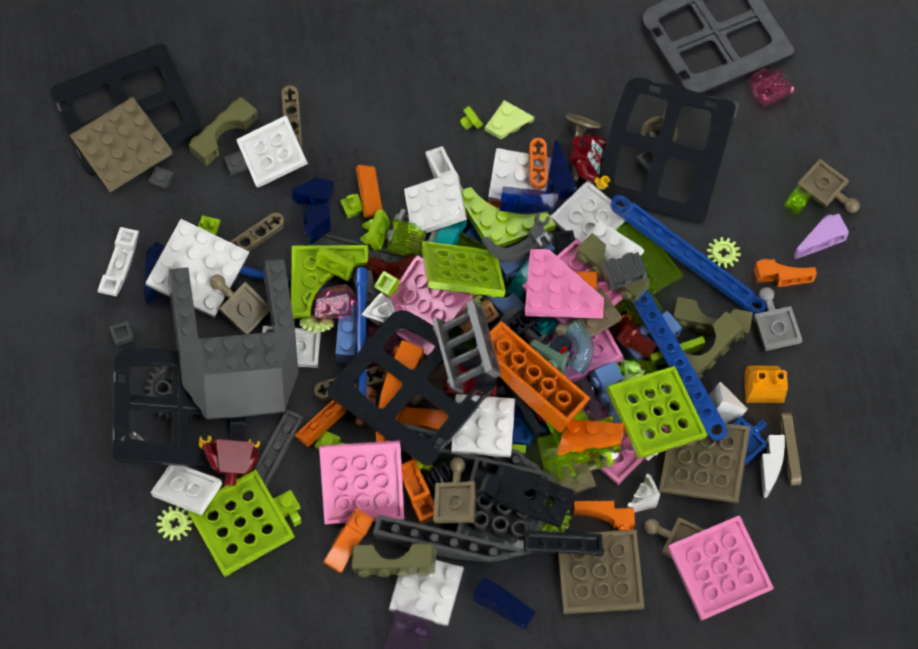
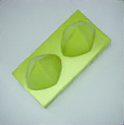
(378, 229)
(335, 264)

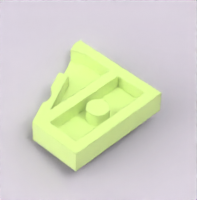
(507, 120)

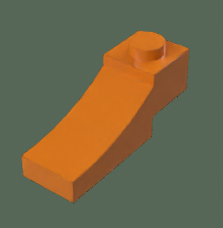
(769, 270)
(418, 492)
(604, 510)
(349, 536)

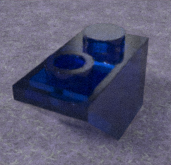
(314, 192)
(318, 222)

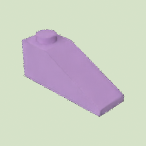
(827, 233)

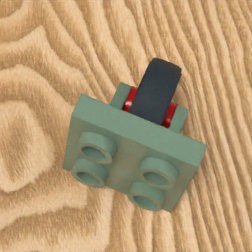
(555, 352)

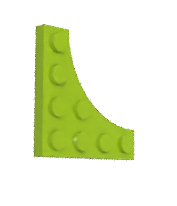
(500, 226)
(309, 278)

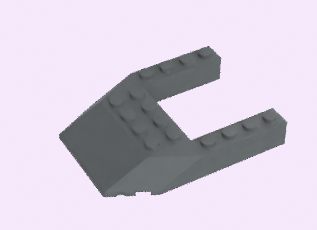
(239, 371)
(496, 530)

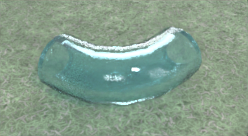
(583, 346)

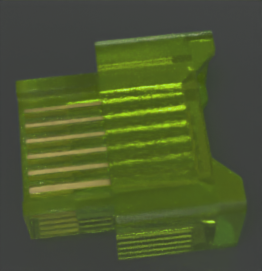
(406, 238)

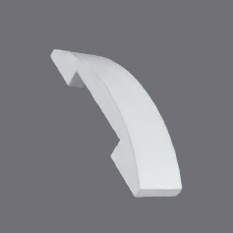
(120, 262)

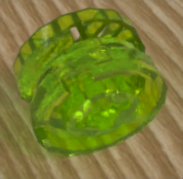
(797, 201)

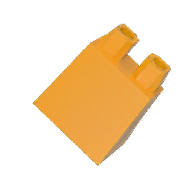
(765, 384)

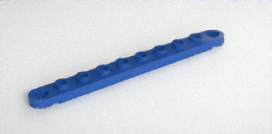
(687, 254)
(676, 357)

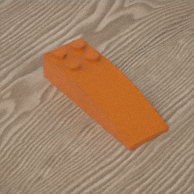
(411, 357)
(536, 379)

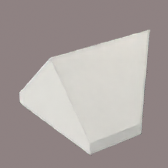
(380, 310)
(727, 404)
(646, 496)

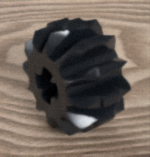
(439, 474)

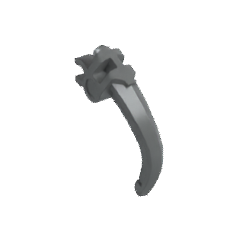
(537, 239)

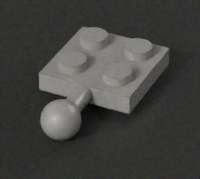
(776, 326)

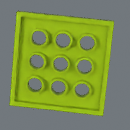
(462, 269)
(652, 423)
(263, 542)

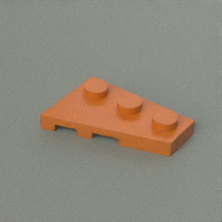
(590, 434)

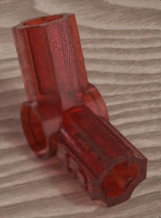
(377, 266)
(631, 336)

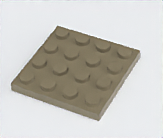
(121, 144)
(707, 466)
(603, 581)

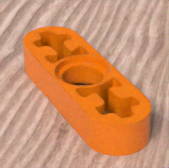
(533, 170)

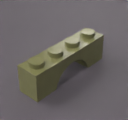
(238, 116)
(592, 254)
(689, 316)
(726, 331)
(418, 560)

